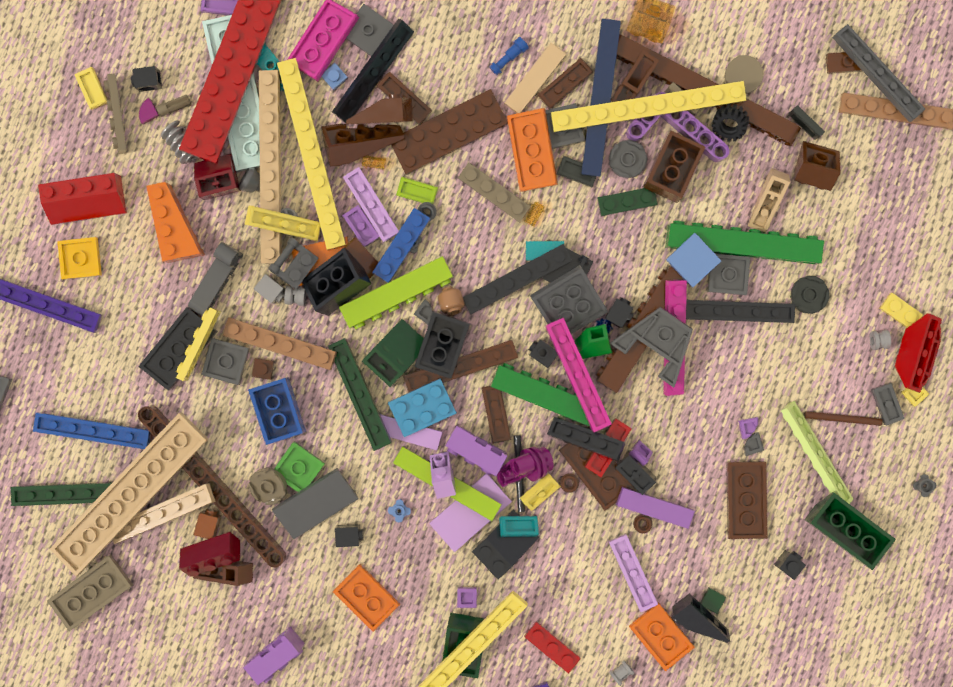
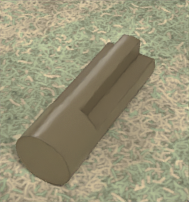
(173, 105)

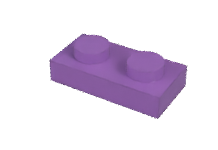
(361, 226)

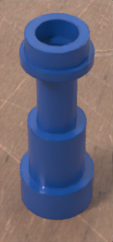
(515, 50)

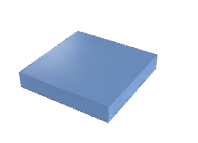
(693, 260)

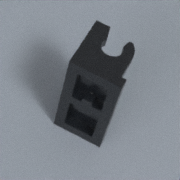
(635, 473)

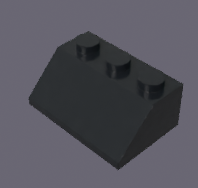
(335, 282)

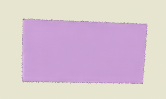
(459, 522)

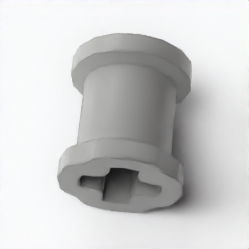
(621, 672)

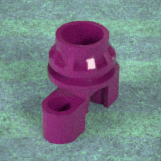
(531, 463)

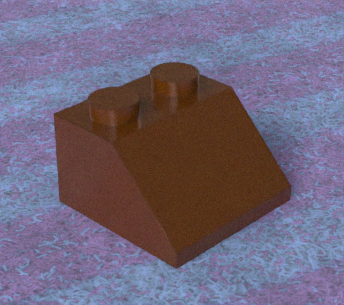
(817, 166)

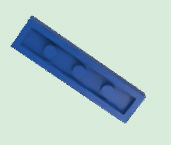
(401, 245)

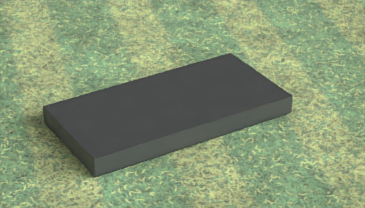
(315, 503)

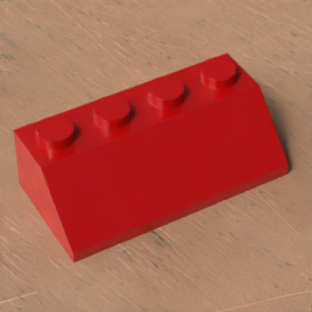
(83, 198)

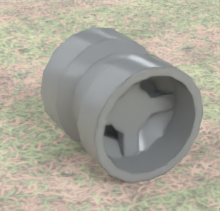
(295, 296)

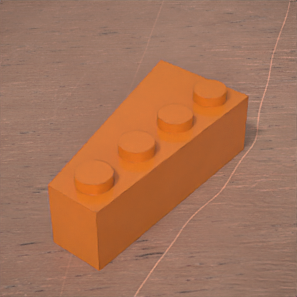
(171, 225)

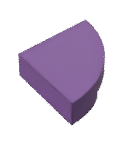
(747, 427)

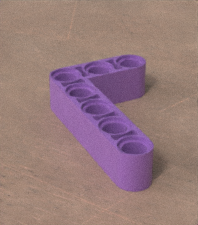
(679, 124)

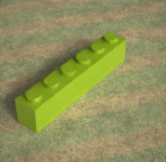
(396, 292)

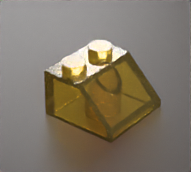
(651, 19)

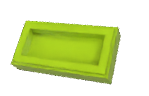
(416, 191)

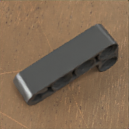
(216, 278)

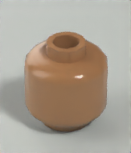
(451, 301)

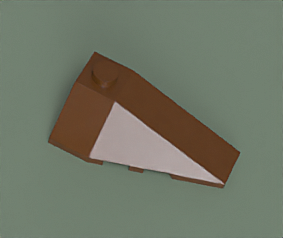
(350, 144)

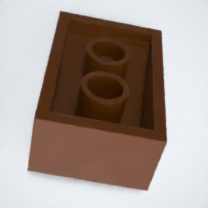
(392, 109)

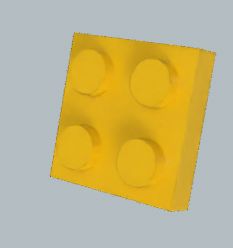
(79, 258)

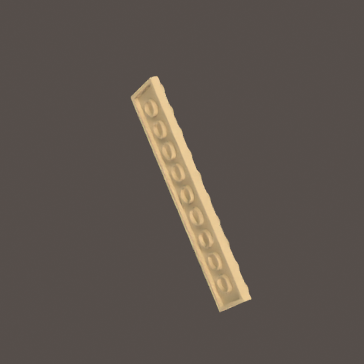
(129, 494)

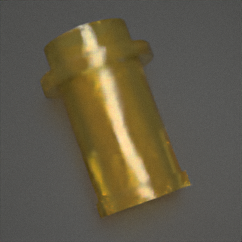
(373, 162)
(534, 213)

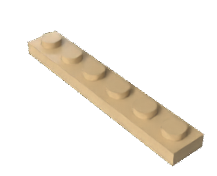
(167, 512)

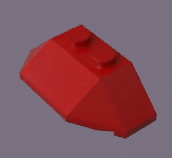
(919, 351)

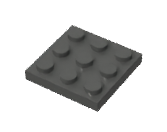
(570, 298)

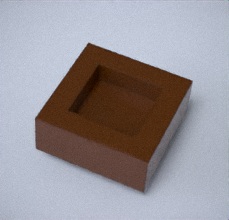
(263, 369)

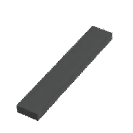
(878, 73)

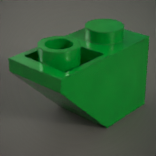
(594, 342)

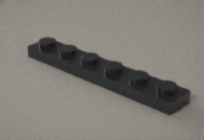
(373, 70)
(517, 279)
(740, 311)

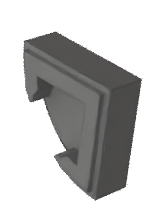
(424, 312)
(753, 445)

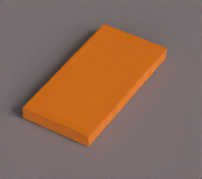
(532, 150)

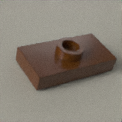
(840, 63)

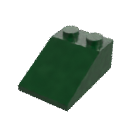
(458, 629)

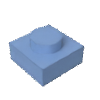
(334, 76)

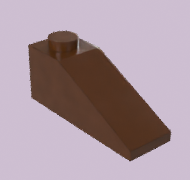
(234, 574)

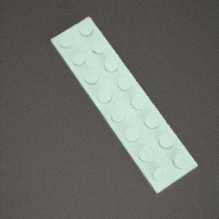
(245, 128)

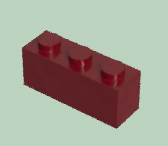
(209, 554)

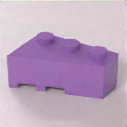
(476, 450)
(274, 656)

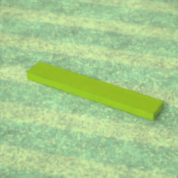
(464, 493)

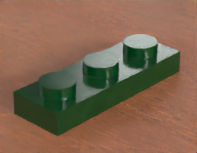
(626, 201)

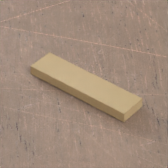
(535, 78)

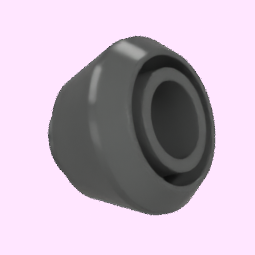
(250, 181)

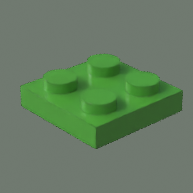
(299, 467)

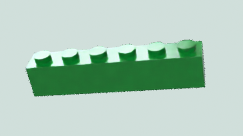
(538, 392)

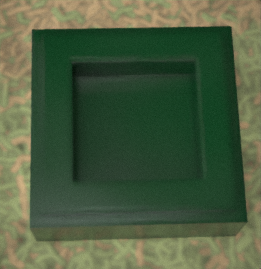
(713, 600)

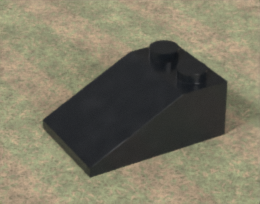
(442, 344)
(500, 552)

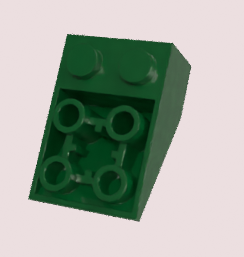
(394, 353)

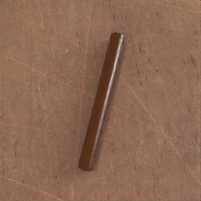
(843, 418)

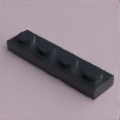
(586, 439)

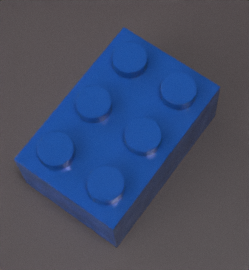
(277, 410)

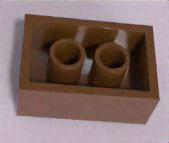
(673, 166)

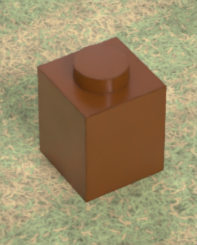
(207, 524)

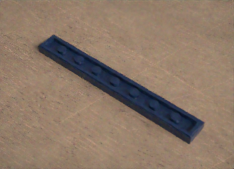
(601, 94)

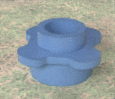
(404, 510)

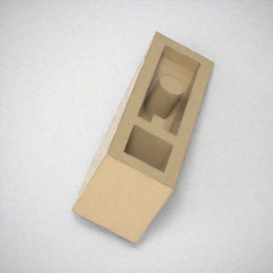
(769, 199)

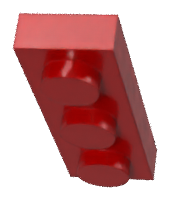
(598, 463)
(552, 647)

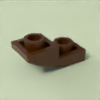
(362, 255)

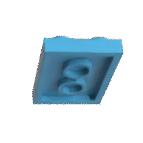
(422, 407)

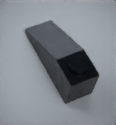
(698, 619)

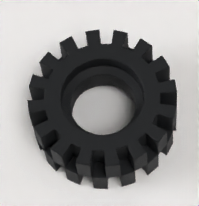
(730, 113)

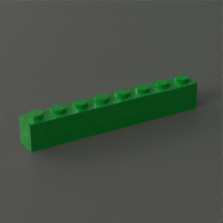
(749, 244)

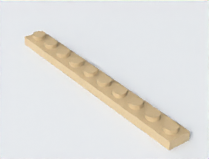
(270, 159)

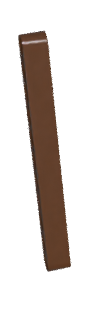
(686, 79)
(222, 489)

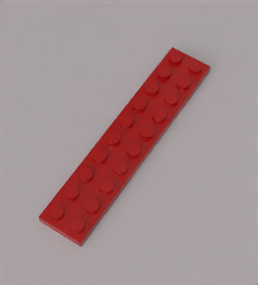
(228, 78)

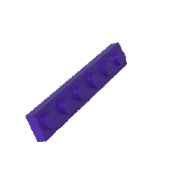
(49, 306)

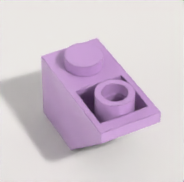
(442, 475)

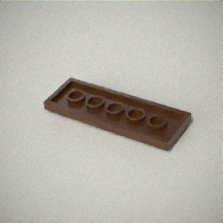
(449, 131)

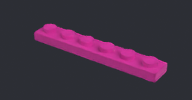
(676, 305)
(578, 375)

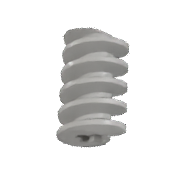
(174, 138)

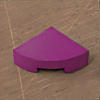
(147, 111)

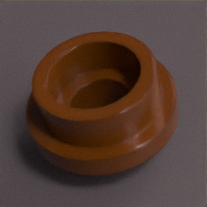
(569, 489)
(646, 528)

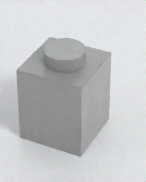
(270, 289)

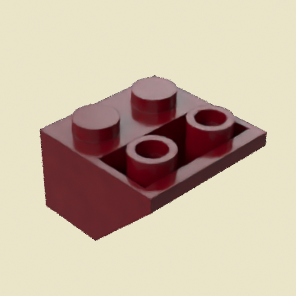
(216, 179)

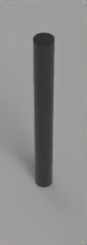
(519, 485)

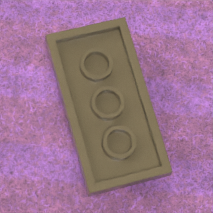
(90, 592)

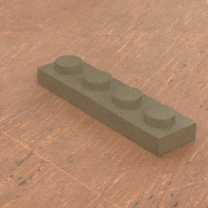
(116, 122)
(494, 192)

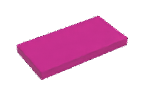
(323, 38)

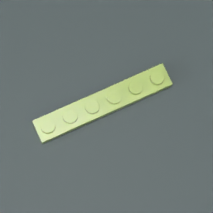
(815, 451)

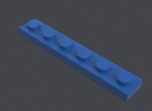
(91, 430)

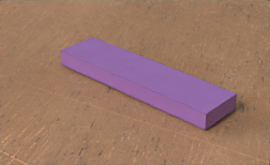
(655, 507)

